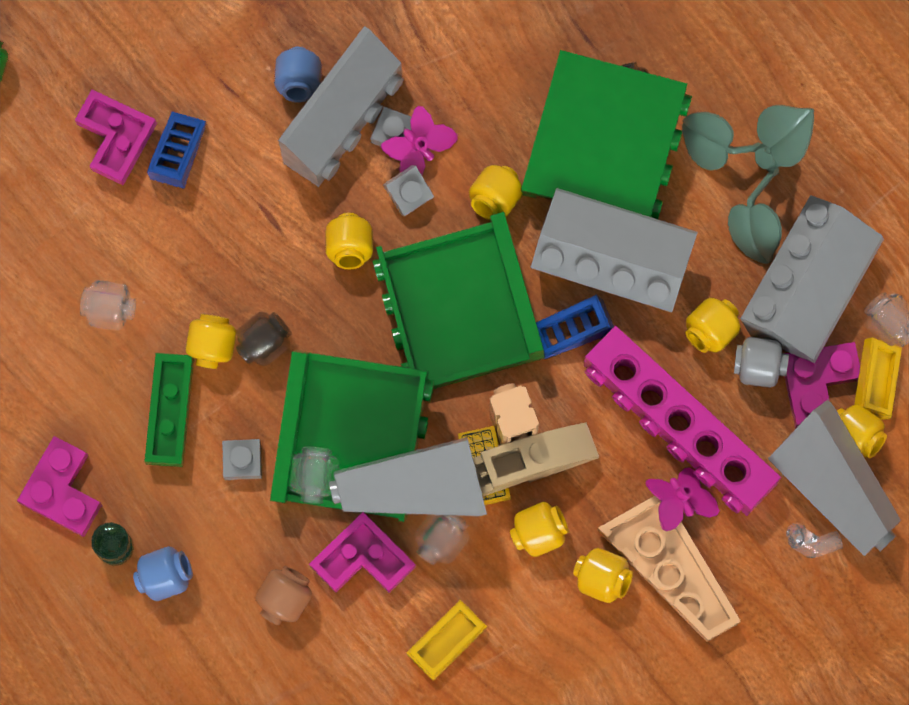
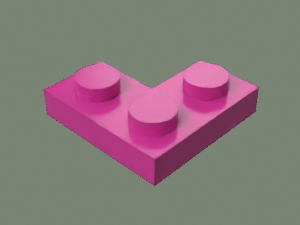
(124, 132)
(809, 380)
(51, 492)
(358, 547)

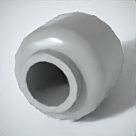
(760, 362)

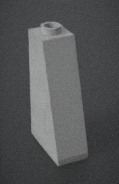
(836, 479)
(415, 482)

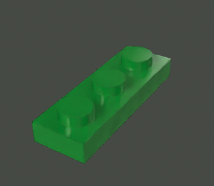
(169, 410)

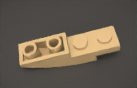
(534, 457)

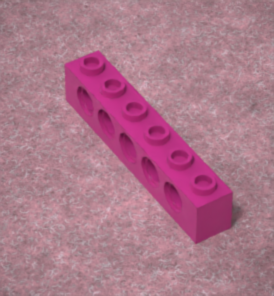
(619, 350)

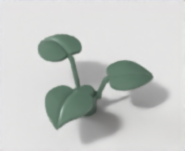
(784, 139)

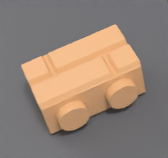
(512, 414)

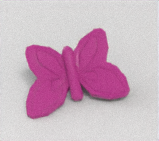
(419, 140)
(681, 496)

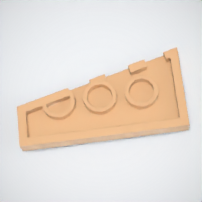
(672, 567)

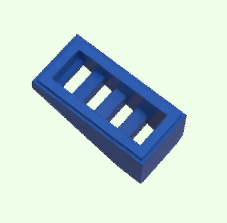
(168, 175)
(578, 339)

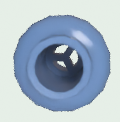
(297, 74)
(163, 573)

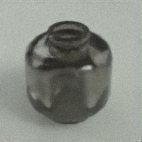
(263, 338)

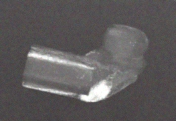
(810, 544)

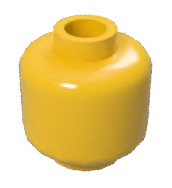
(495, 191)
(349, 241)
(713, 325)
(210, 340)
(864, 428)
(539, 529)
(603, 575)

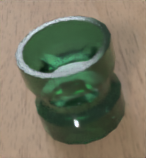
(107, 539)

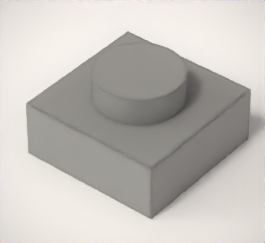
(390, 124)
(408, 190)
(242, 459)

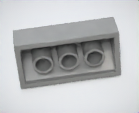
(341, 108)
(614, 250)
(812, 278)

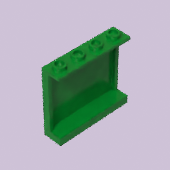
(606, 134)
(460, 303)
(351, 408)

